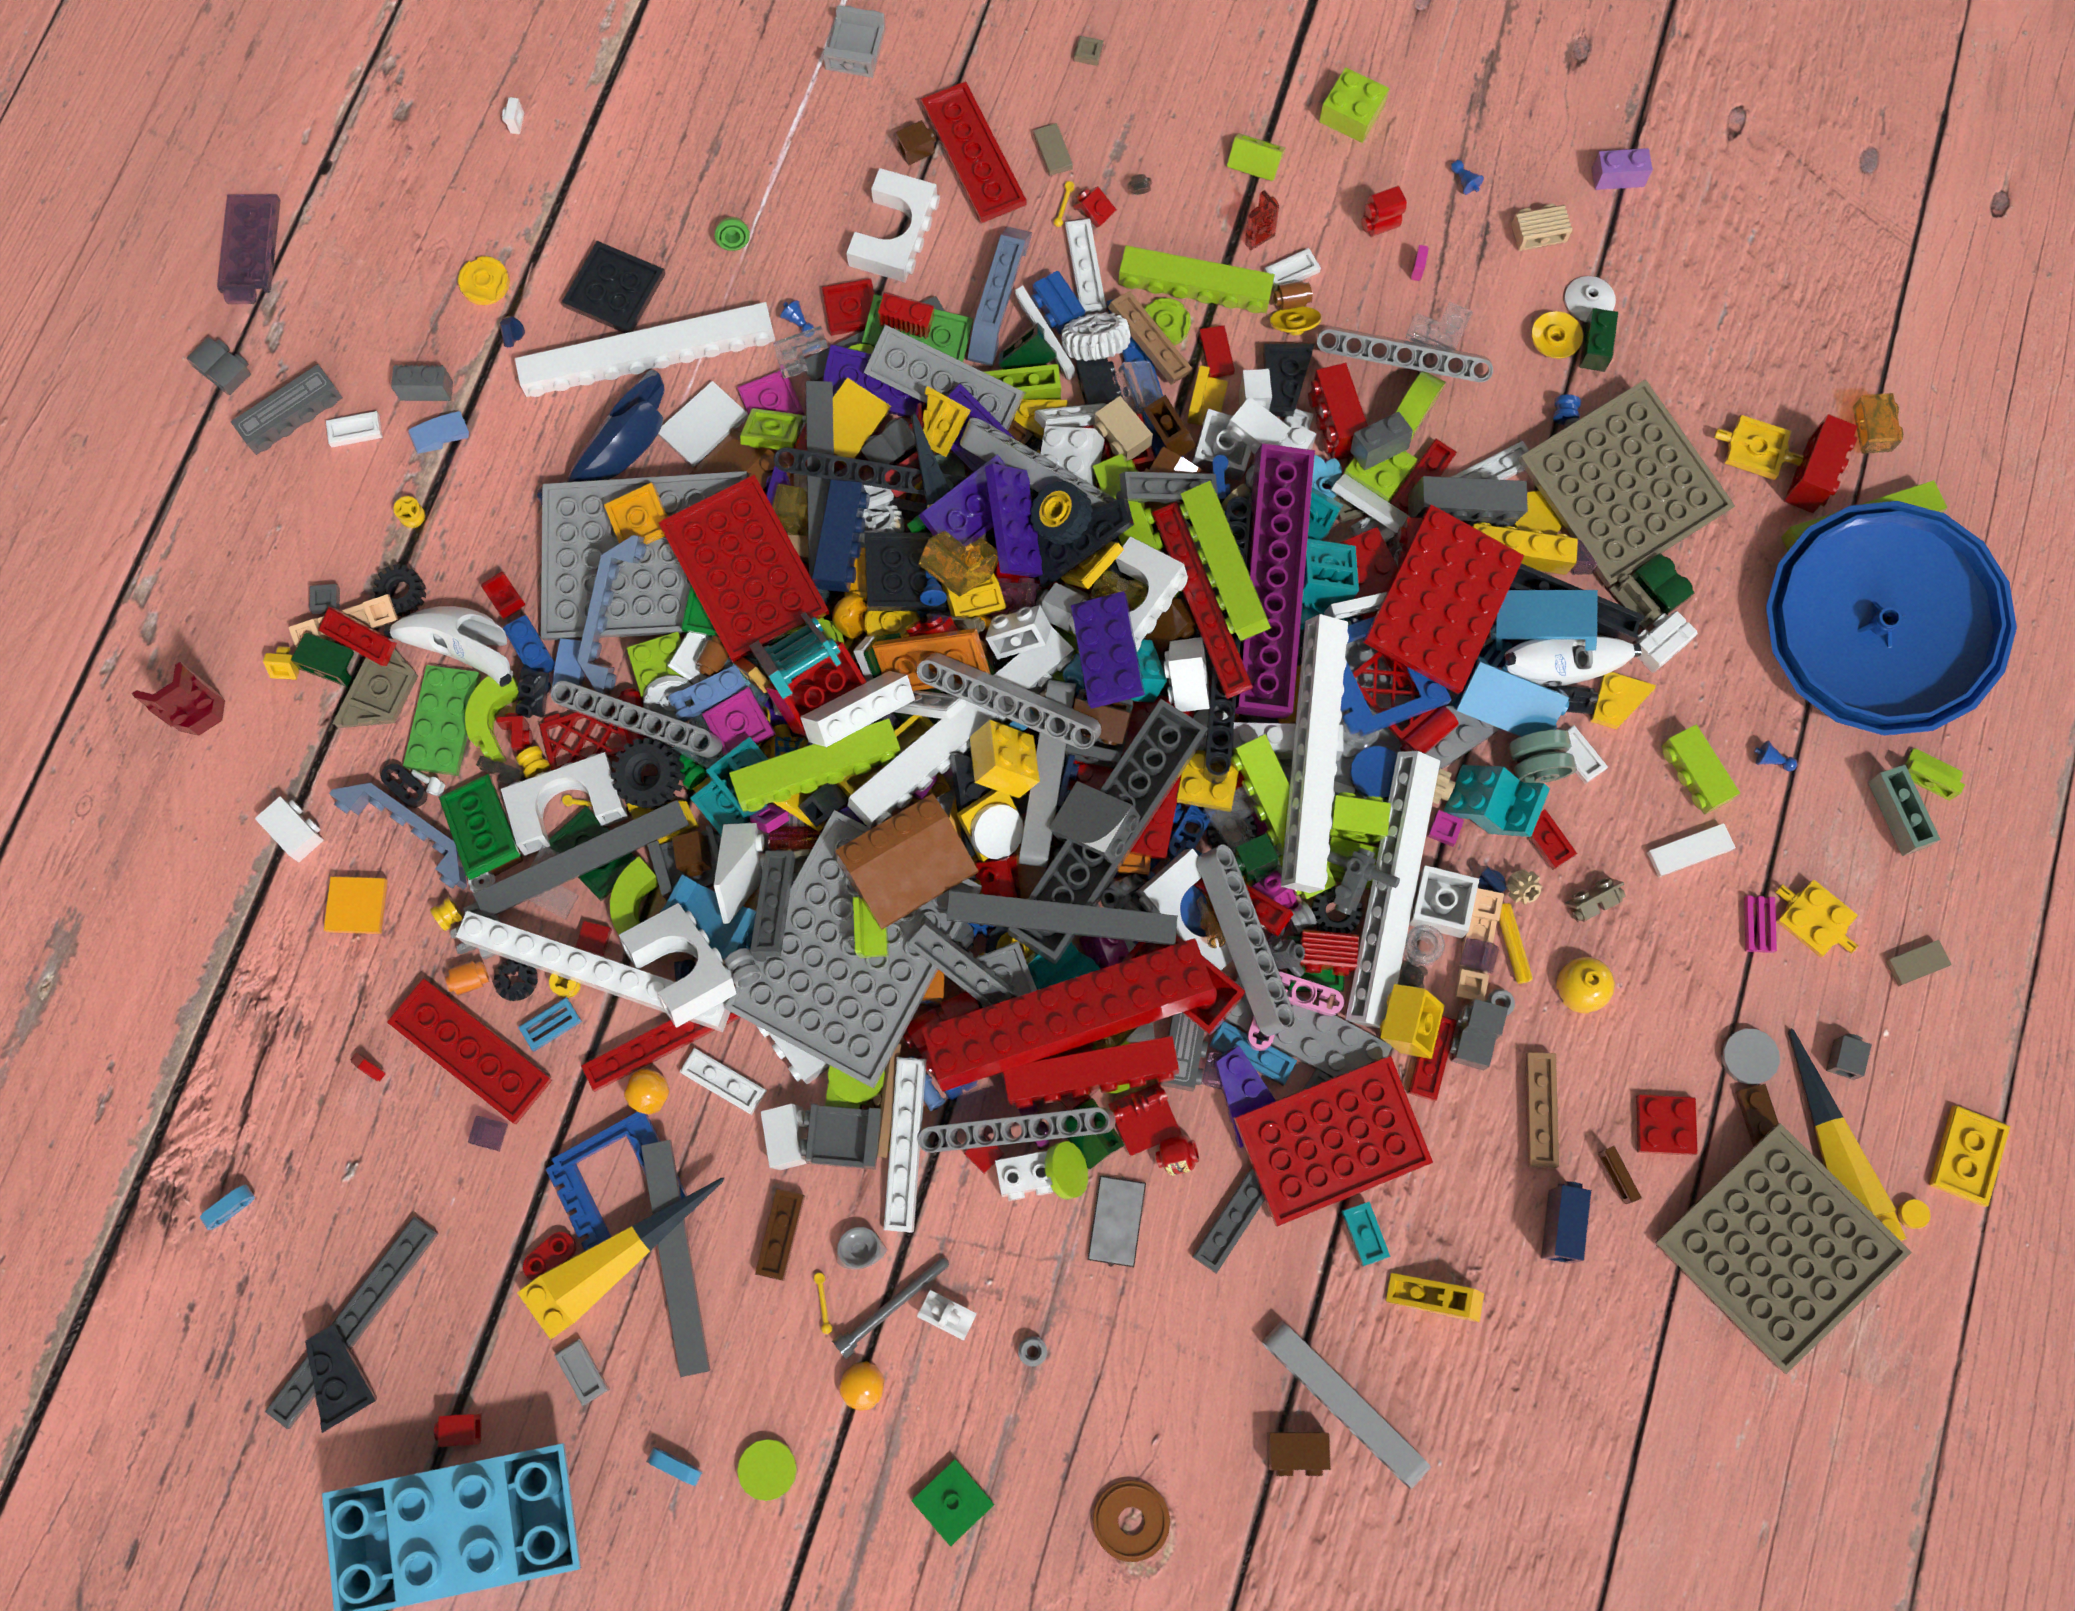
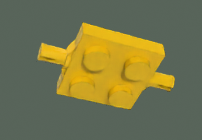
(1758, 447)
(1817, 918)

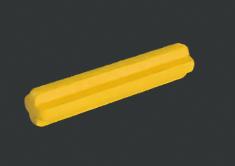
(1514, 945)

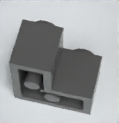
(1479, 1028)

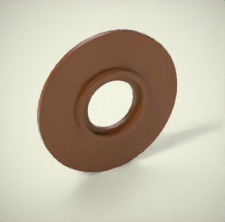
(1106, 1526)

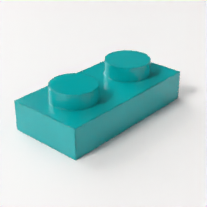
(1365, 1234)

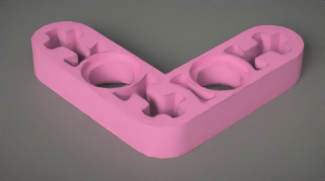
(1320, 1008)

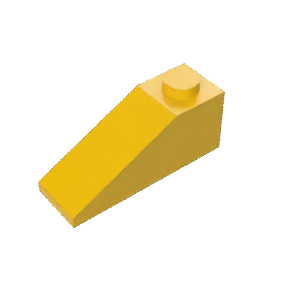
(1435, 1297)

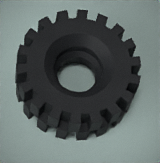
(629, 773)

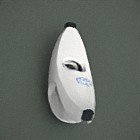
(457, 634)
(1566, 661)

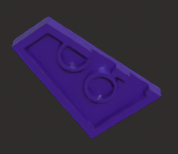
(1240, 1085)

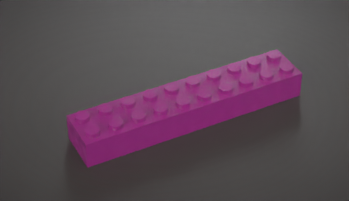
(1277, 571)

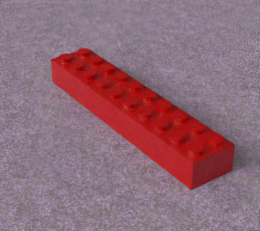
(1068, 1014)

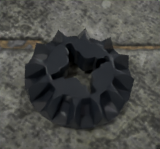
(519, 990)

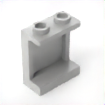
(855, 41)

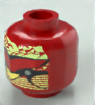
(1177, 1155)

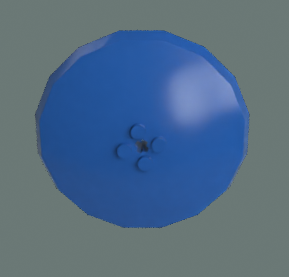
(1942, 606)

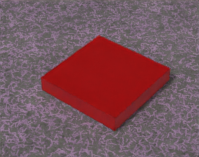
(848, 305)

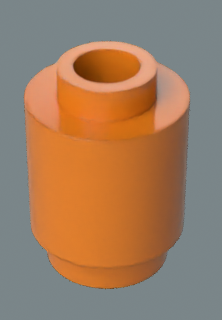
(467, 977)

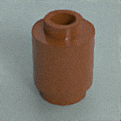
(1293, 295)
(712, 657)

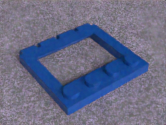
(1360, 717)
(576, 1193)

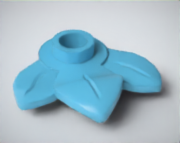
(1326, 473)

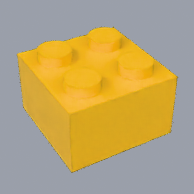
(1004, 759)
(1412, 1021)

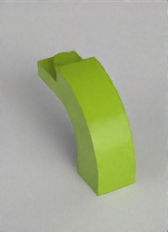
(1420, 399)
(482, 711)
(628, 894)

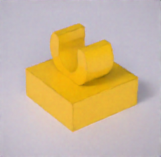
(280, 664)

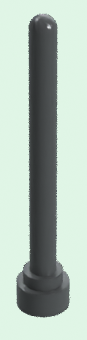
(848, 1342)

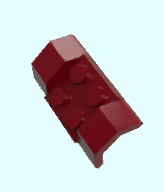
(185, 703)

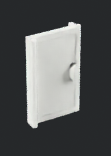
(686, 655)

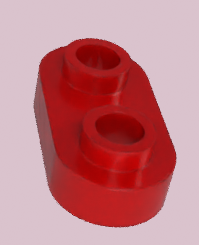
(548, 1255)

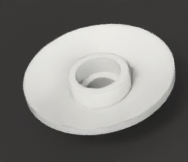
(1579, 301)

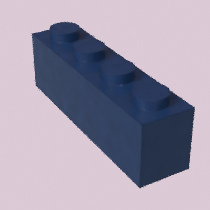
(840, 536)

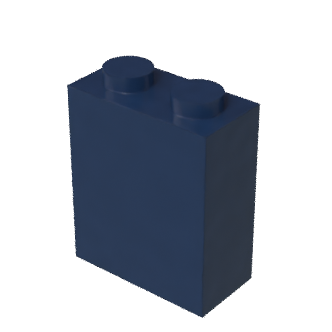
(1566, 1223)

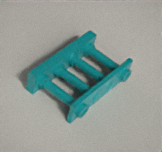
(795, 654)

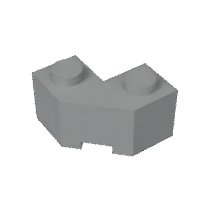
(1058, 604)

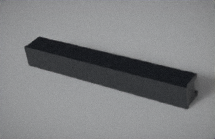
(1612, 618)

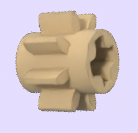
(1443, 787)
(1524, 886)

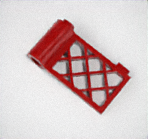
(629, 695)
(1422, 732)

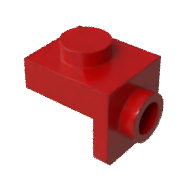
(1095, 205)
(503, 595)
(521, 735)

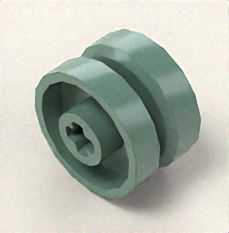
(1543, 756)

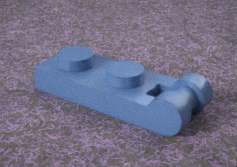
(707, 693)

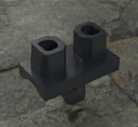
(532, 692)

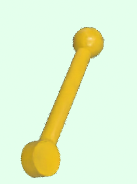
(1069, 187)
(569, 801)
(819, 1279)

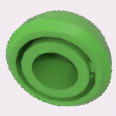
(732, 234)

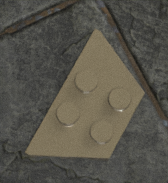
(377, 693)

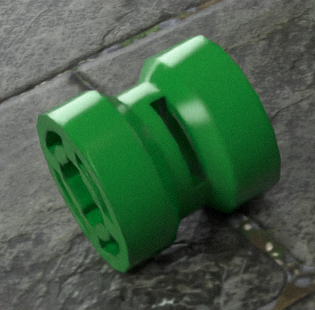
(693, 773)

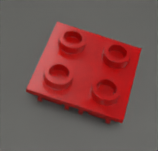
(1144, 1119)

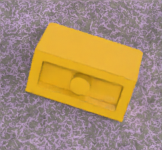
(1207, 394)

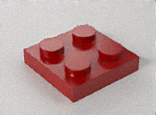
(1666, 1125)

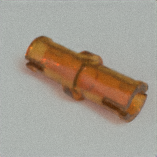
(1210, 923)

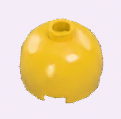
(1585, 985)

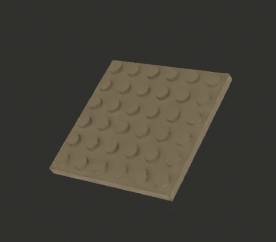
(1626, 482)
(1782, 1248)

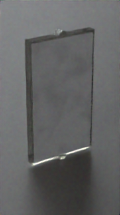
(1116, 1221)

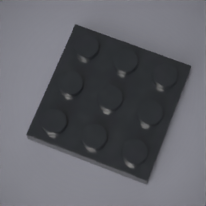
(613, 287)
(894, 572)

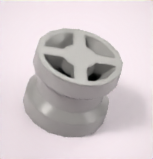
(1302, 918)

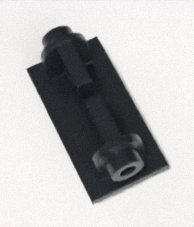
(1580, 699)

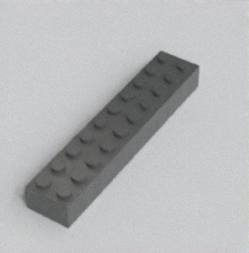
(1140, 779)

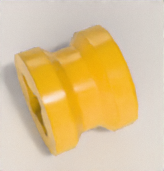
(409, 505)
(532, 762)
(446, 913)
(568, 988)

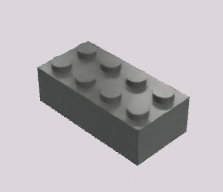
(1471, 499)

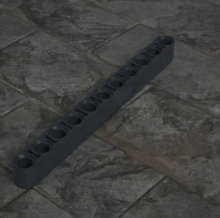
(854, 465)
(1218, 701)

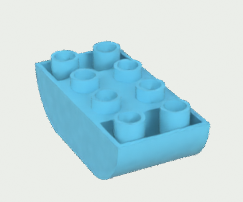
(451, 1531)

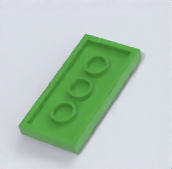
(947, 334)
(439, 721)

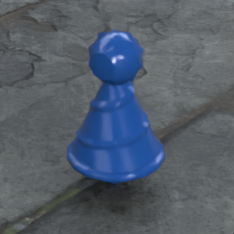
(1469, 180)
(794, 315)
(932, 593)
(1769, 755)

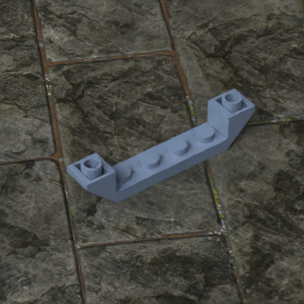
(996, 295)
(601, 675)
(358, 796)

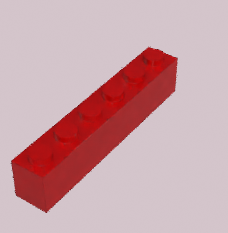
(1092, 1071)

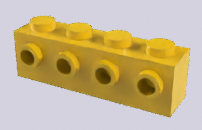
(1541, 551)

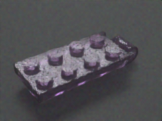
(248, 246)

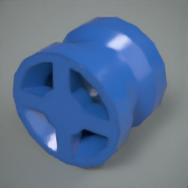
(1567, 408)

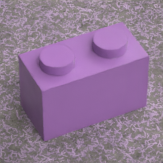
(1621, 169)

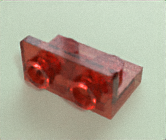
(1262, 221)

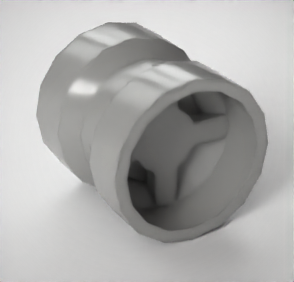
(744, 969)

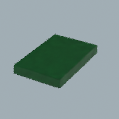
(582, 829)

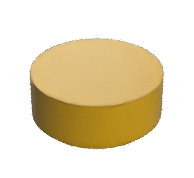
(1914, 1214)

